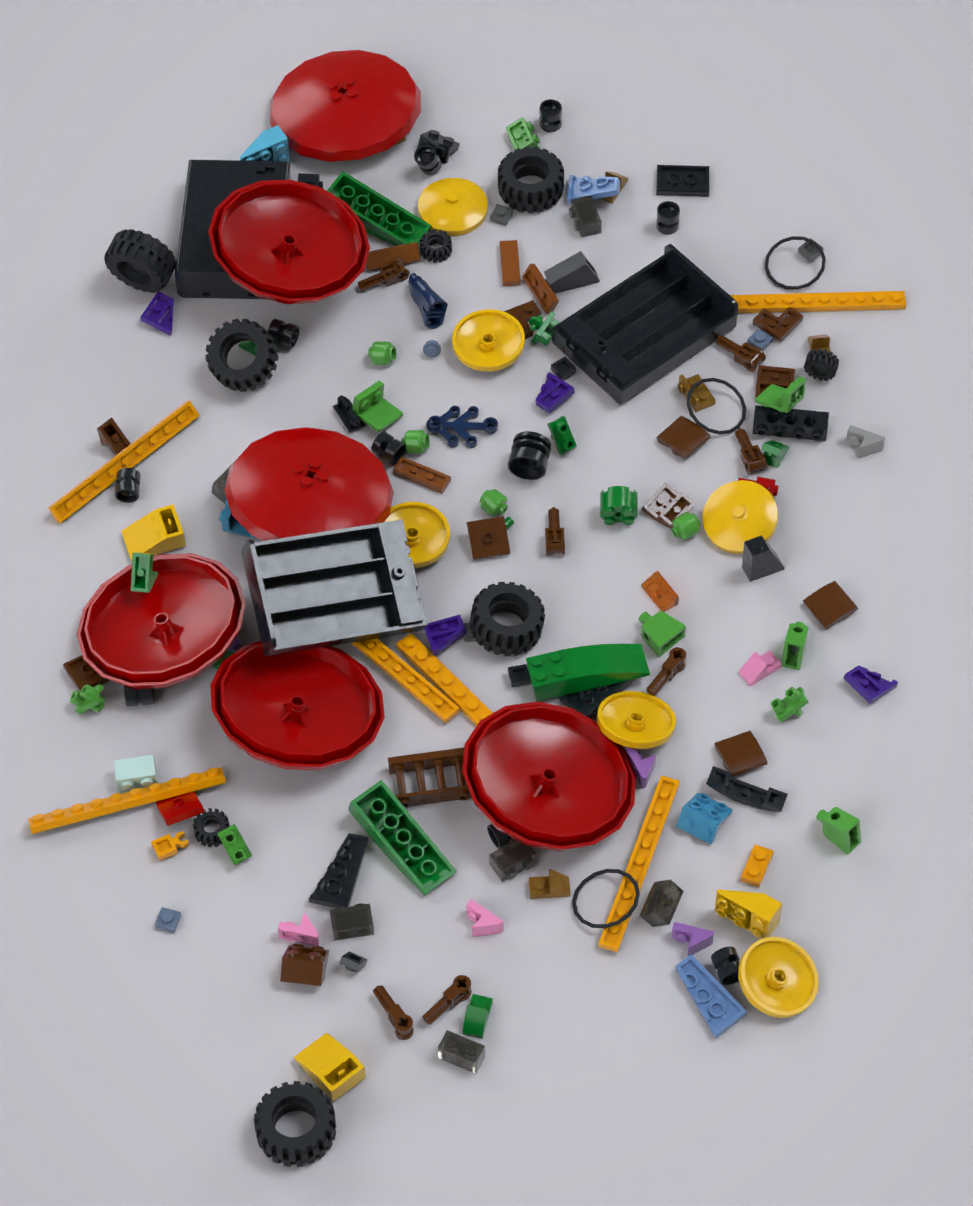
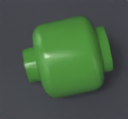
(382, 353)
(416, 441)
(493, 502)
(685, 526)

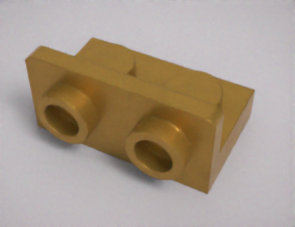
(700, 397)

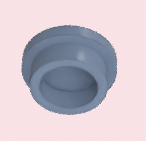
(431, 348)

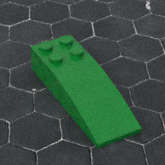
(379, 214)
(585, 668)
(401, 837)

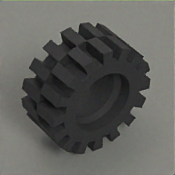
(436, 238)
(821, 364)
(206, 818)

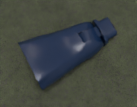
(429, 302)

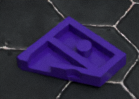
(159, 313)
(553, 393)
(444, 632)
(869, 683)

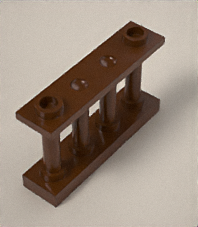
(429, 760)

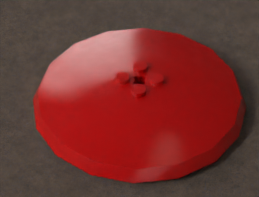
(345, 105)
(289, 241)
(307, 484)
(163, 633)
(297, 706)
(548, 776)

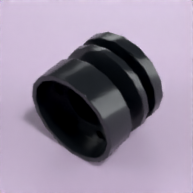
(529, 455)

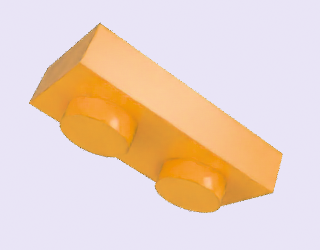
(757, 865)

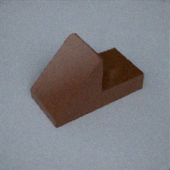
(112, 436)

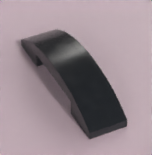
(744, 792)

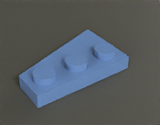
(596, 188)

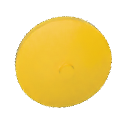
(453, 206)
(488, 340)
(738, 514)
(425, 530)
(636, 719)
(778, 977)

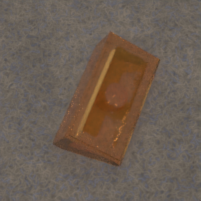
(660, 592)

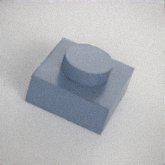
(760, 340)
(168, 920)

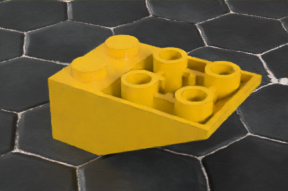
(155, 532)
(749, 911)
(331, 1066)

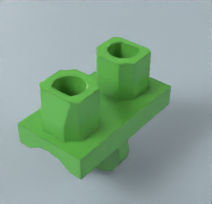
(88, 698)
(791, 704)
(234, 844)

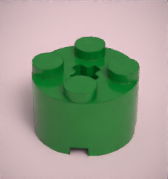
(618, 505)

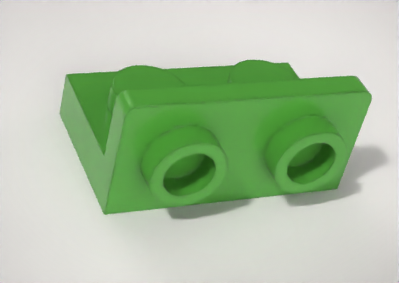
(522, 134)

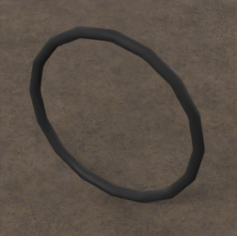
(801, 286)
(728, 385)
(612, 923)

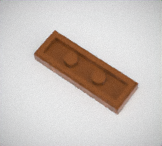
(380, 257)
(510, 263)
(540, 288)
(422, 475)

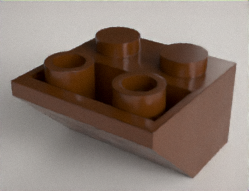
(304, 965)

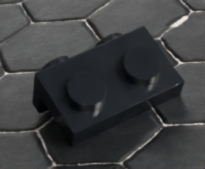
(441, 144)

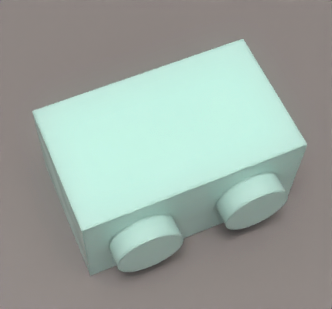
(135, 772)

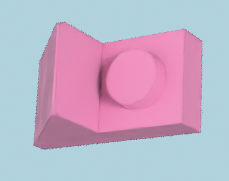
(759, 667)
(485, 921)
(303, 934)

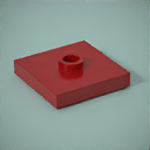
(179, 808)

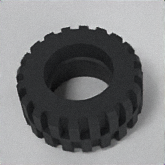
(530, 163)
(140, 260)
(228, 337)
(510, 599)
(288, 1099)

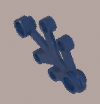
(459, 425)

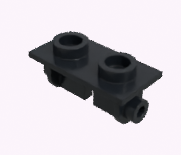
(347, 416)

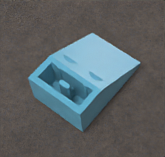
(268, 146)

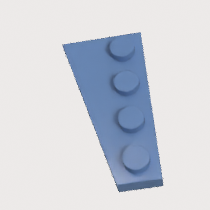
(711, 998)

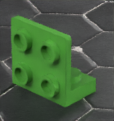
(783, 398)
(374, 409)

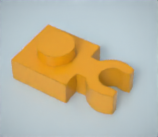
(167, 846)

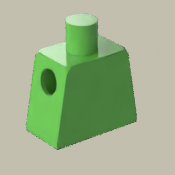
(661, 631)
(796, 636)
(840, 828)

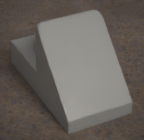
(868, 441)

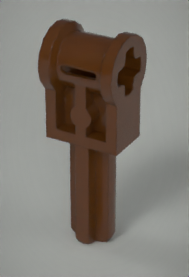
(388, 273)
(743, 354)
(750, 455)
(554, 534)
(674, 664)
(451, 998)
(401, 1022)

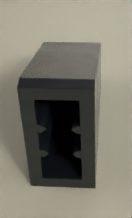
(571, 274)
(760, 559)

